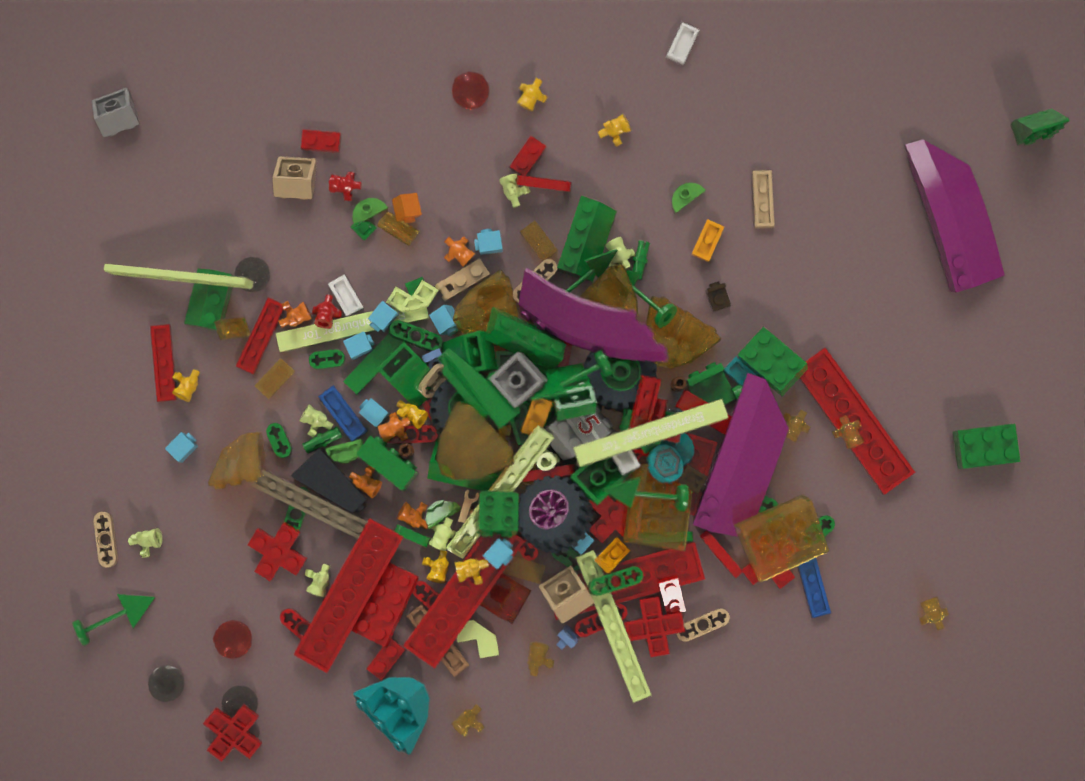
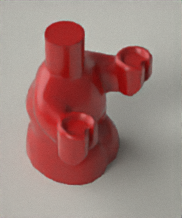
(344, 184)
(325, 312)

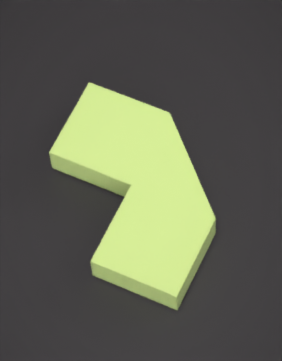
(405, 302)
(485, 639)

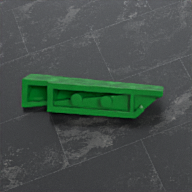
(476, 389)

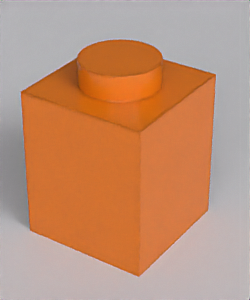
(406, 207)

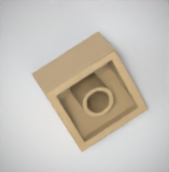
(294, 177)
(566, 594)

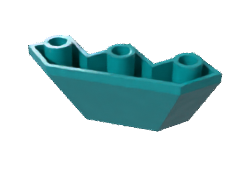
(397, 709)

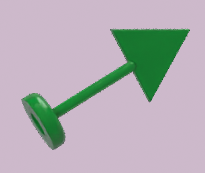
(598, 266)
(664, 314)
(555, 388)
(627, 491)
(133, 606)

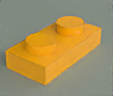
(707, 240)
(536, 415)
(612, 555)

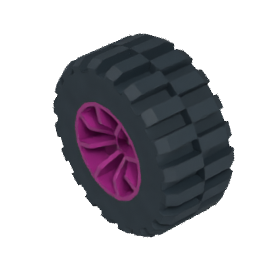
(554, 514)

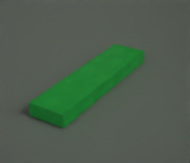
(367, 368)

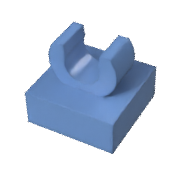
(432, 357)
(568, 637)

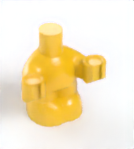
(531, 94)
(614, 128)
(187, 385)
(411, 411)
(438, 568)
(470, 568)

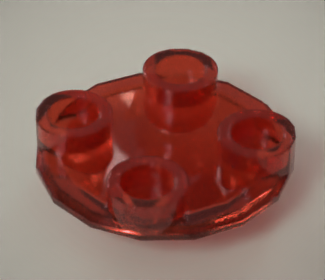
(470, 90)
(232, 639)

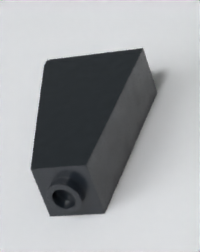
(328, 480)

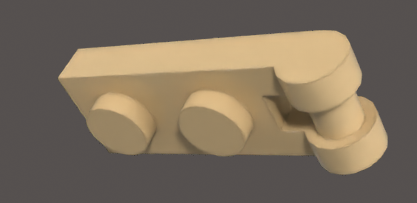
(463, 279)

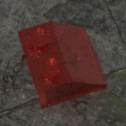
(506, 598)

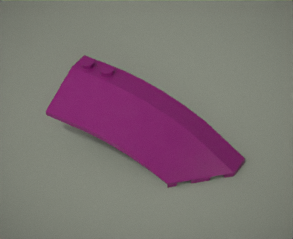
(956, 216)
(744, 460)

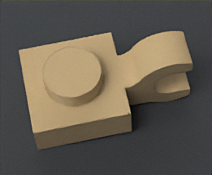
(466, 508)

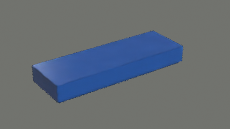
(342, 413)
(814, 588)

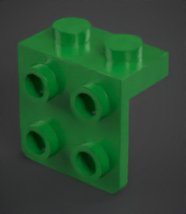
(711, 384)
(498, 514)

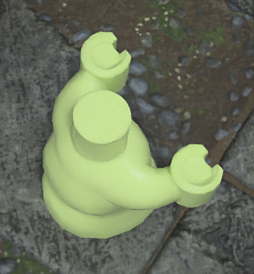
(512, 190)
(622, 254)
(315, 419)
(547, 460)
(442, 534)
(146, 539)
(320, 580)

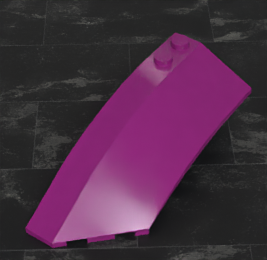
(586, 323)

